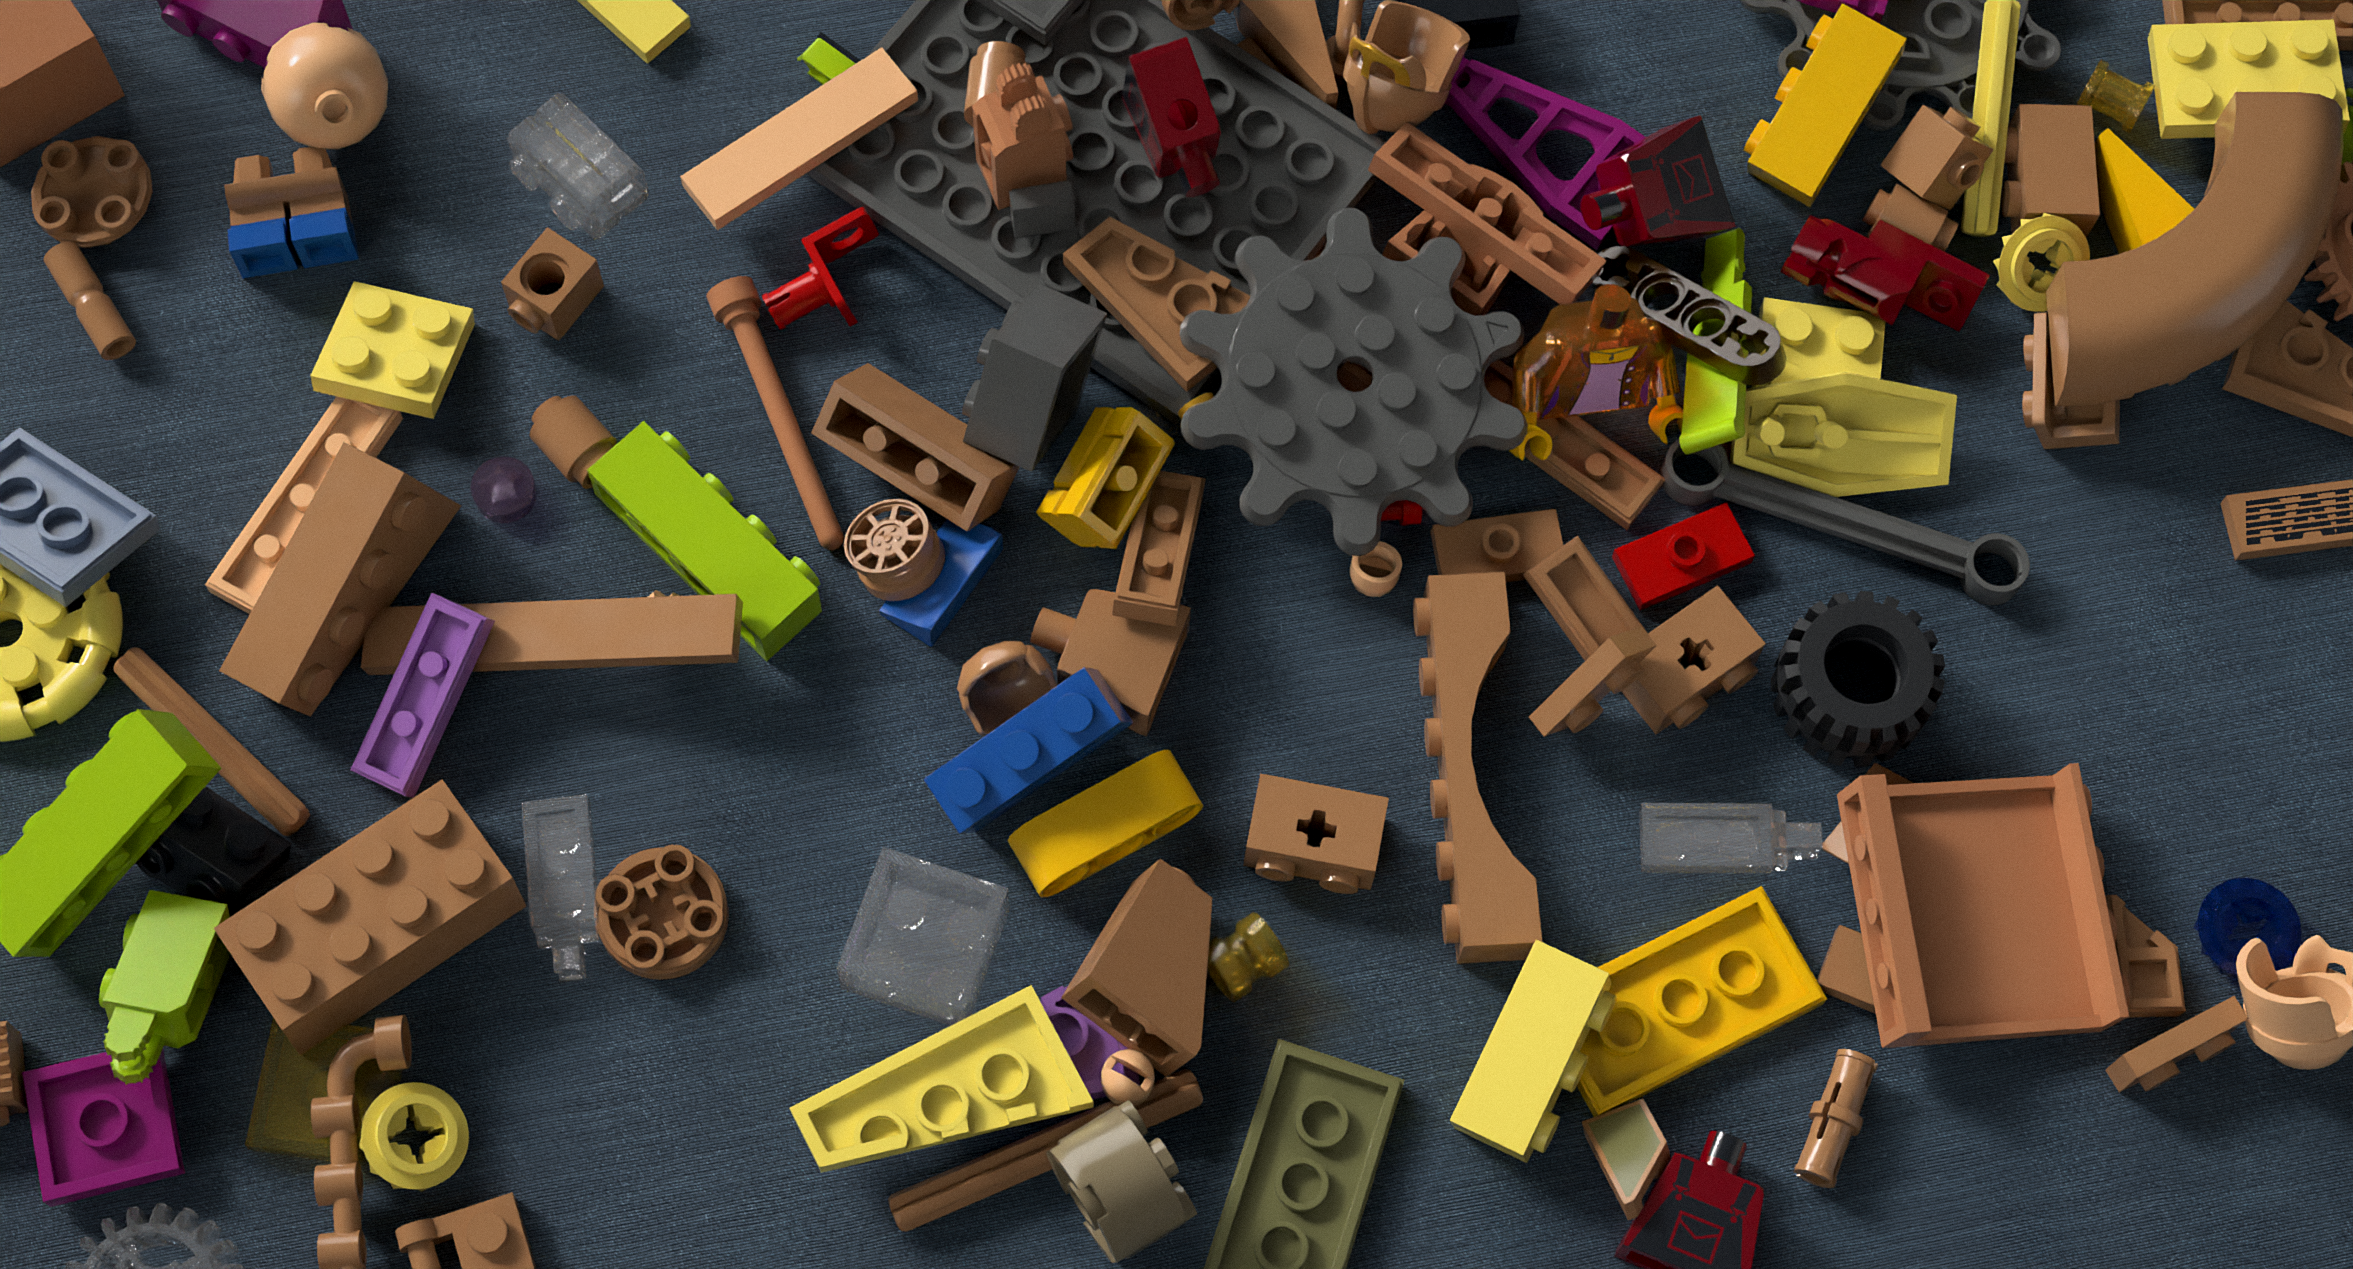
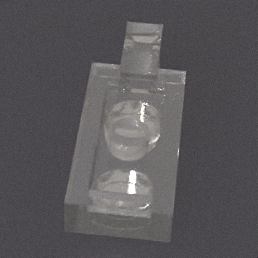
(1722, 838)
(561, 879)

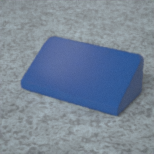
(966, 562)

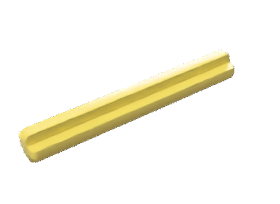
(1992, 113)

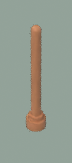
(737, 306)

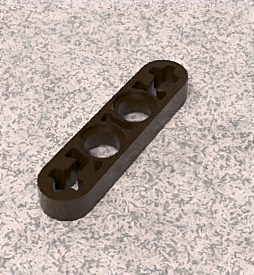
(1693, 307)

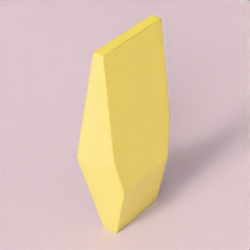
(1848, 434)

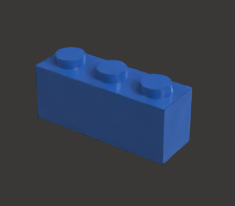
(1028, 750)

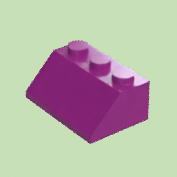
(249, 26)

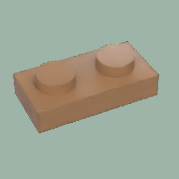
(1608, 669)
(2156, 1059)

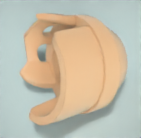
(2302, 1010)

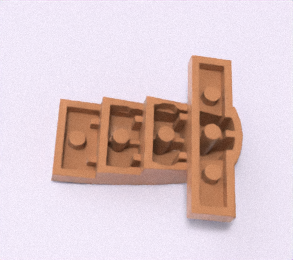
(1488, 218)

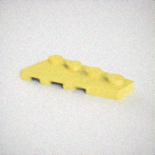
(955, 1085)

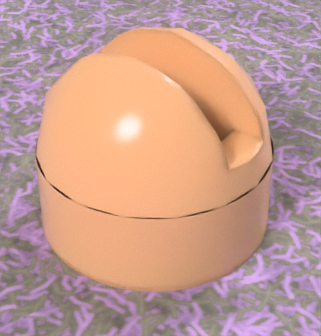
(1376, 571)
(1119, 1087)

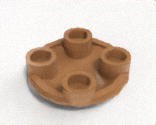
(91, 190)

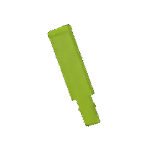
(1712, 399)

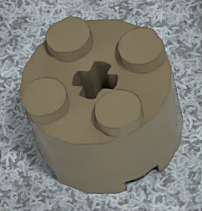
(1121, 1182)

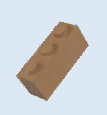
(913, 446)

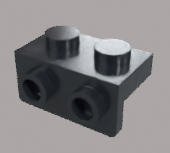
(215, 852)

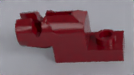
(1884, 272)

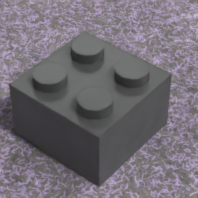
(1032, 376)

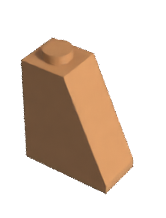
(1150, 969)

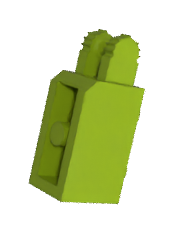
(162, 980)

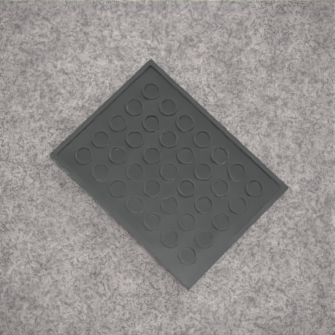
(1279, 163)

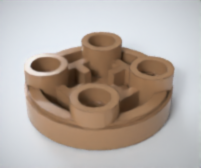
(662, 912)

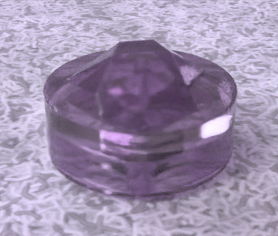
(503, 489)

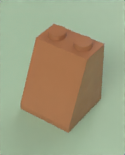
(48, 73)

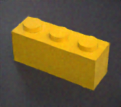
(1823, 103)

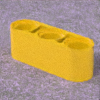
(1105, 823)

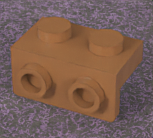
(2066, 424)

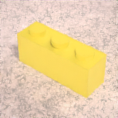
(1534, 1052)

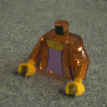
(1595, 361)

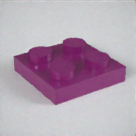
(98, 1131)

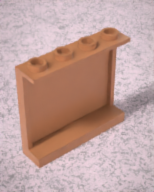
(1982, 908)

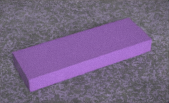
(422, 695)

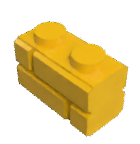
(1106, 477)

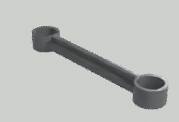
(1851, 523)

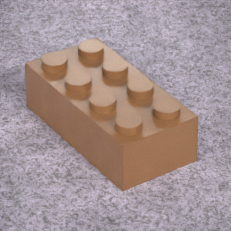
(371, 916)

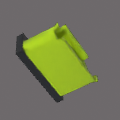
(826, 59)

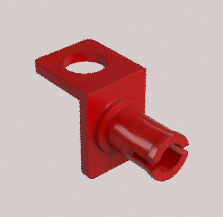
(818, 284)

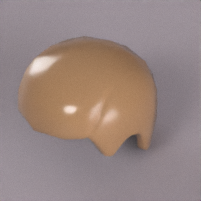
(1002, 683)

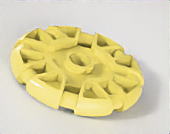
(44, 651)

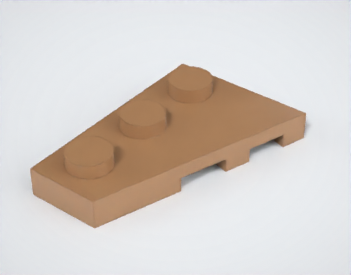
(1151, 293)

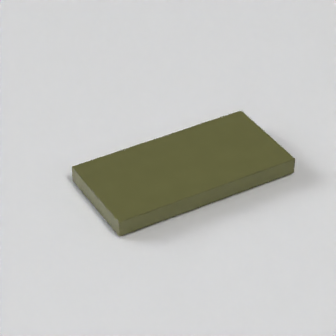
(1305, 1164)

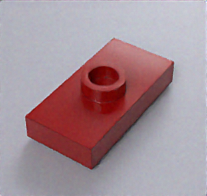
(1683, 556)

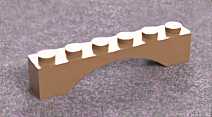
(1491, 892)

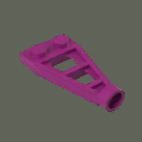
(1555, 112)

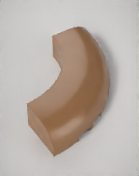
(2217, 273)

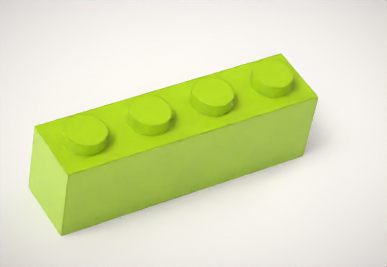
(704, 537)
(98, 829)

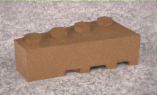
(336, 574)

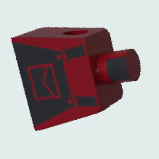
(1173, 115)
(1661, 189)
(1698, 1213)

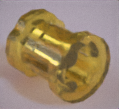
(2115, 96)

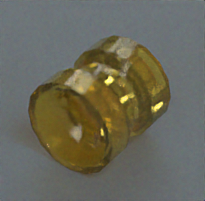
(1245, 957)

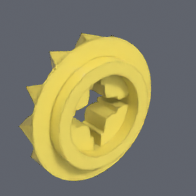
(2047, 233)
(431, 1112)

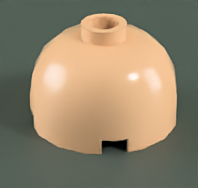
(325, 86)

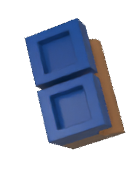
(288, 213)

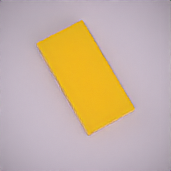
(1695, 999)

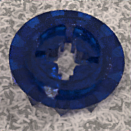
(2252, 902)

